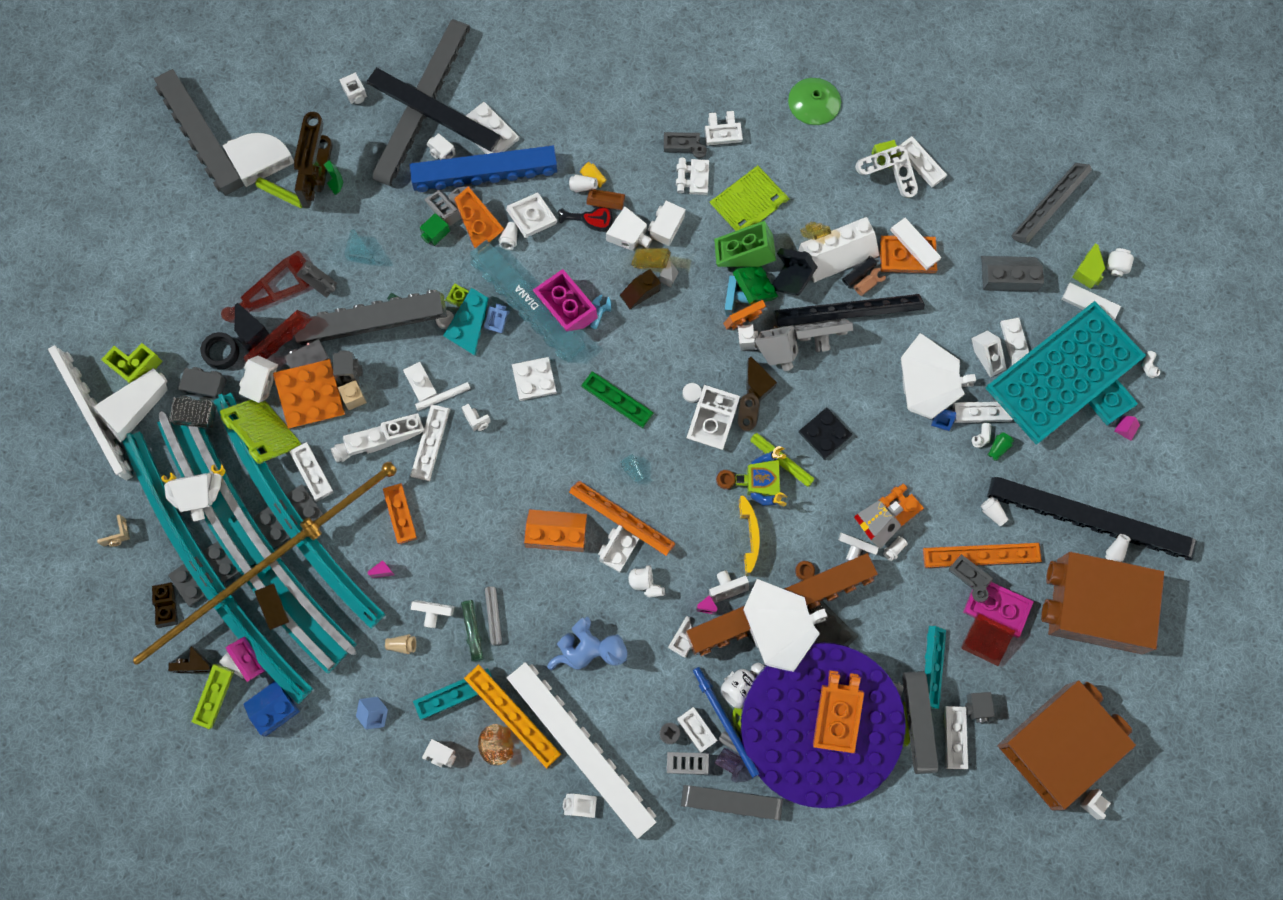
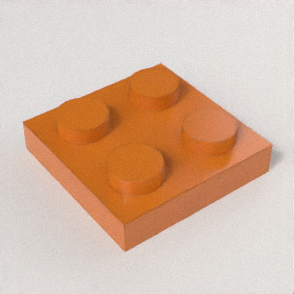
(749, 313)

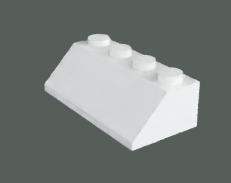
(842, 248)

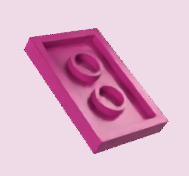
(1002, 606)

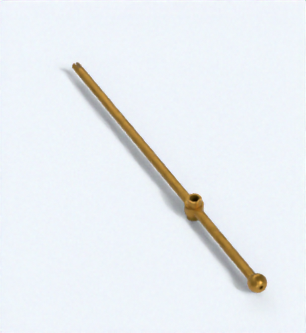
(310, 529)

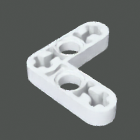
(897, 163)

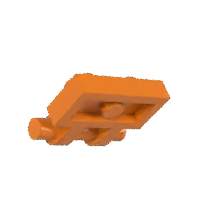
(909, 504)

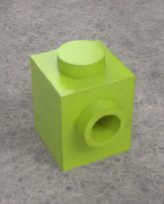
(884, 146)

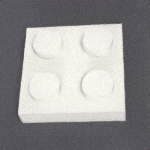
(531, 215)
(534, 379)

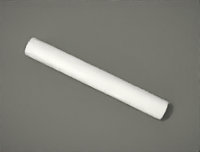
(442, 396)

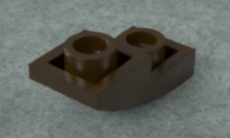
(165, 605)
(271, 606)

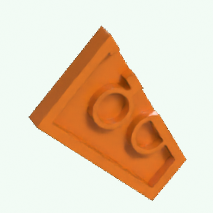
(477, 218)

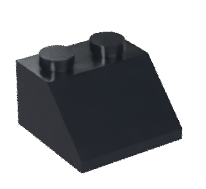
(248, 328)

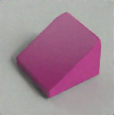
(380, 570)

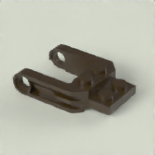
(310, 159)

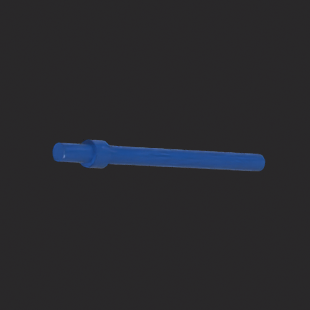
(706, 687)

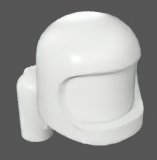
(643, 580)

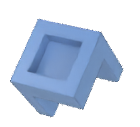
(371, 713)

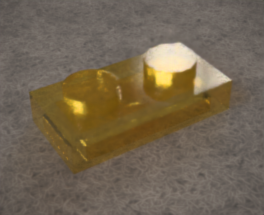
(815, 230)
(651, 258)

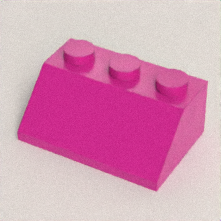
(566, 302)

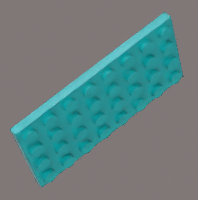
(1065, 372)

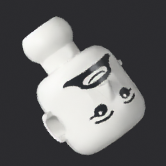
(738, 684)

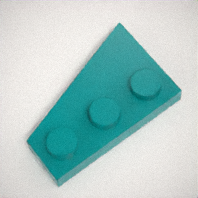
(467, 322)

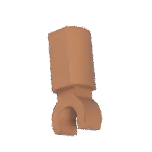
(868, 282)

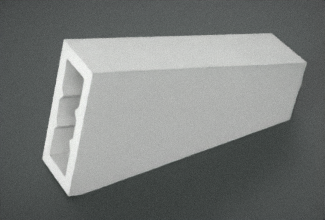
(130, 404)

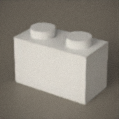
(667, 223)
(257, 378)

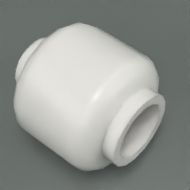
(1120, 262)

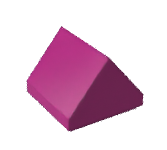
(1127, 427)
(707, 606)

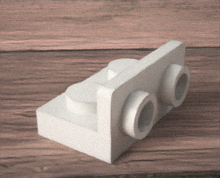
(618, 548)

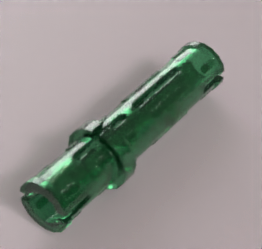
(474, 639)

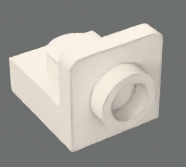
(472, 417)
(580, 805)

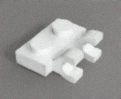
(723, 133)

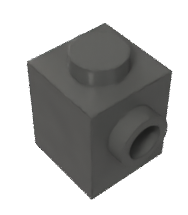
(980, 706)

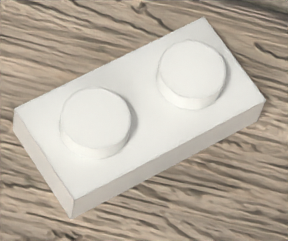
(697, 730)

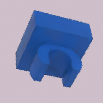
(944, 419)

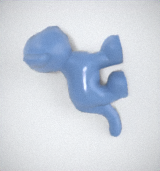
(610, 649)

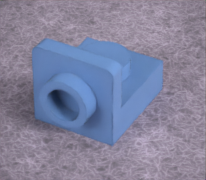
(496, 318)

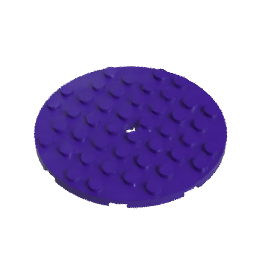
(781, 724)

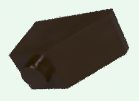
(641, 289)
(758, 380)

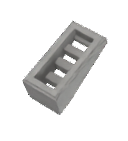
(451, 215)
(705, 763)

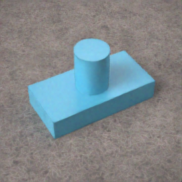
(733, 296)

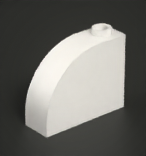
(257, 156)

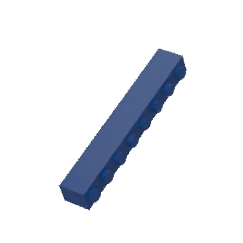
(483, 168)

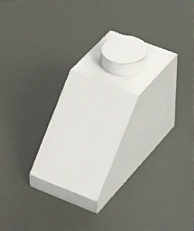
(990, 352)

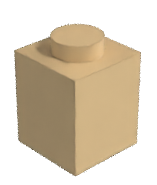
(352, 395)

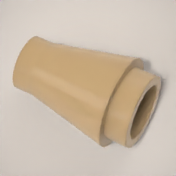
(402, 644)

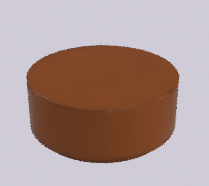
(725, 479)
(804, 570)

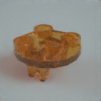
(502, 744)

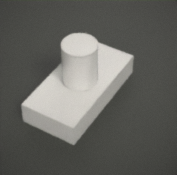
(420, 382)
(856, 546)
(727, 587)
(432, 611)

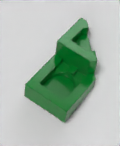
(336, 182)

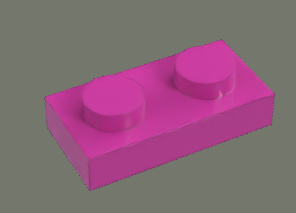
(245, 658)

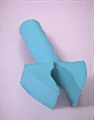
(607, 307)

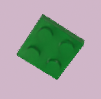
(755, 284)

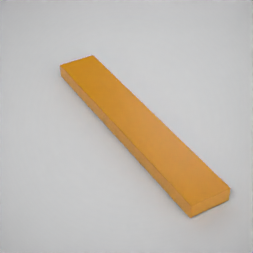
(512, 716)

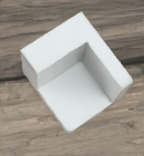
(1096, 804)

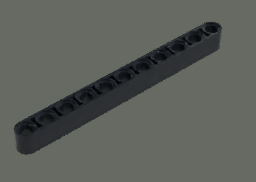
(1092, 517)

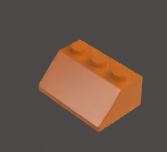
(555, 530)

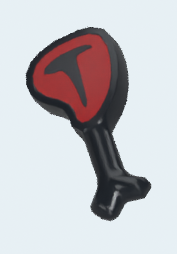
(598, 219)

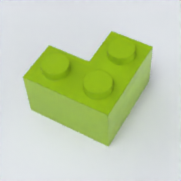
(134, 365)

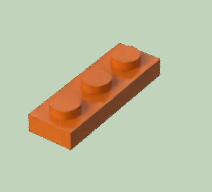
(399, 513)

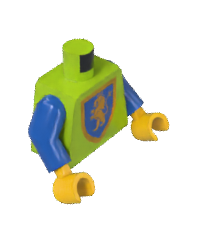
(763, 479)

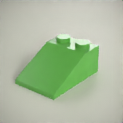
(746, 247)

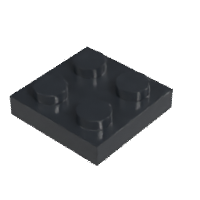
(825, 433)

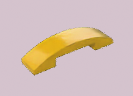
(746, 511)

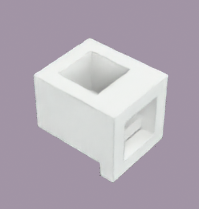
(353, 88)
(441, 148)
(747, 337)
(440, 754)

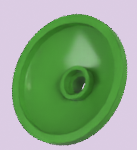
(811, 108)

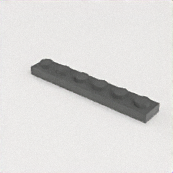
(1051, 202)

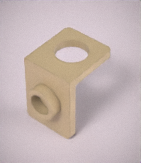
(115, 540)

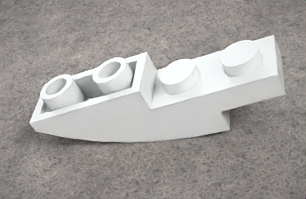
(384, 435)

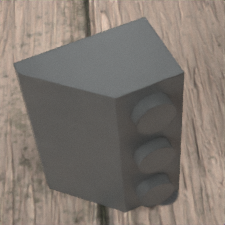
(1011, 273)

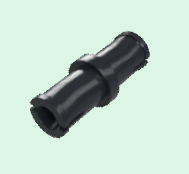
(859, 271)

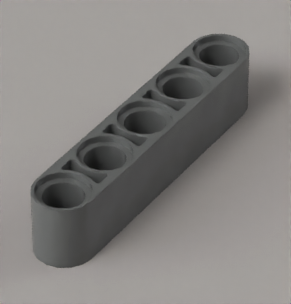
(920, 722)
(731, 802)

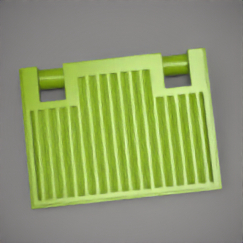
(749, 199)
(260, 428)

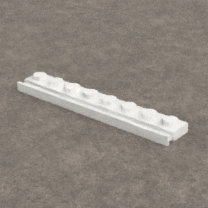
(80, 393)

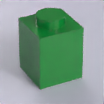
(434, 229)

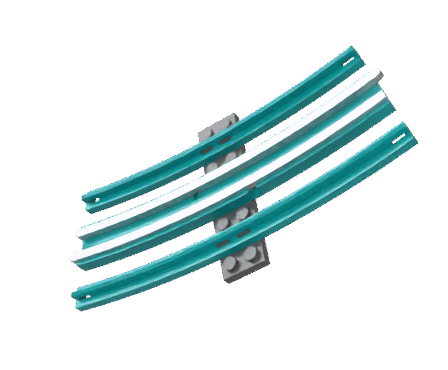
(246, 542)

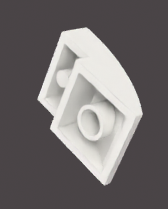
(713, 417)

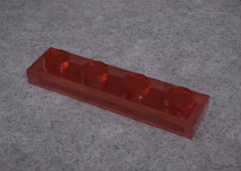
(280, 335)

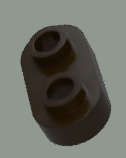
(749, 412)

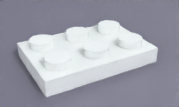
(487, 117)

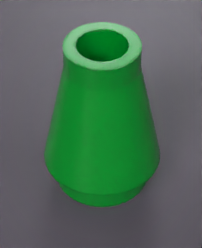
(1000, 446)

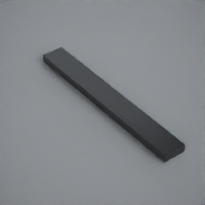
(433, 109)
(849, 309)

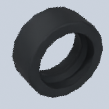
(212, 339)

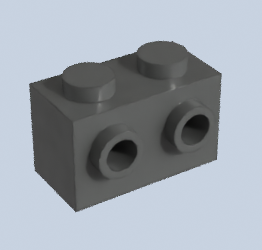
(346, 367)

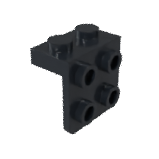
(796, 271)

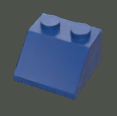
(270, 709)

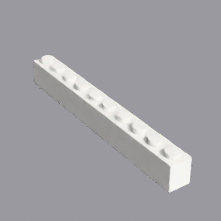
(581, 750)

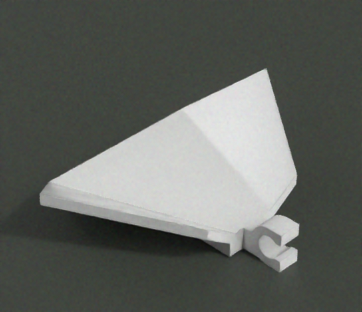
(931, 378)
(781, 625)

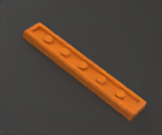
(622, 518)
(983, 554)

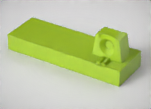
(212, 696)

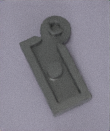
(684, 143)
(973, 577)

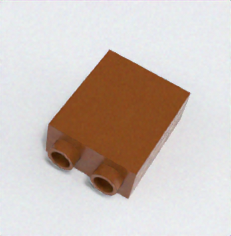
(1104, 602)
(1068, 744)

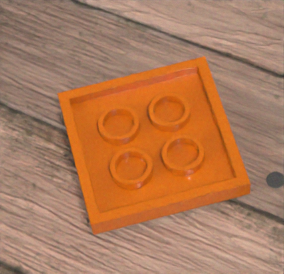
(309, 393)

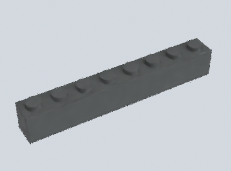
(199, 133)
(373, 317)

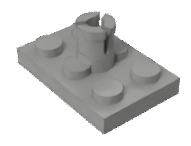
(821, 330)

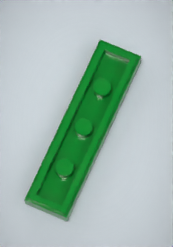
(617, 399)

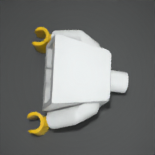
(193, 491)

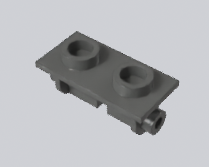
(317, 279)

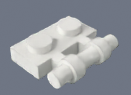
(698, 176)

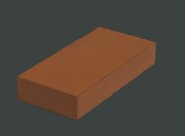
(605, 199)

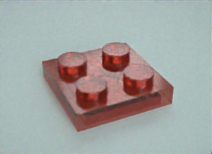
(988, 639)

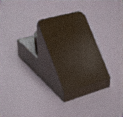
(196, 664)

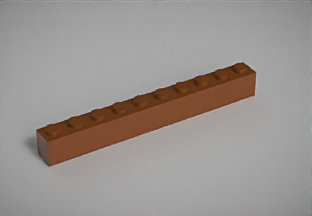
(814, 589)

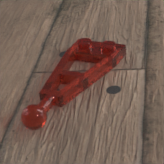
(294, 263)

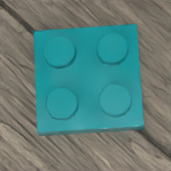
(1113, 402)

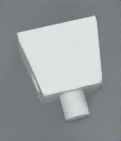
(628, 231)

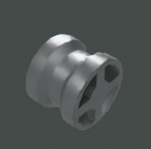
(669, 736)

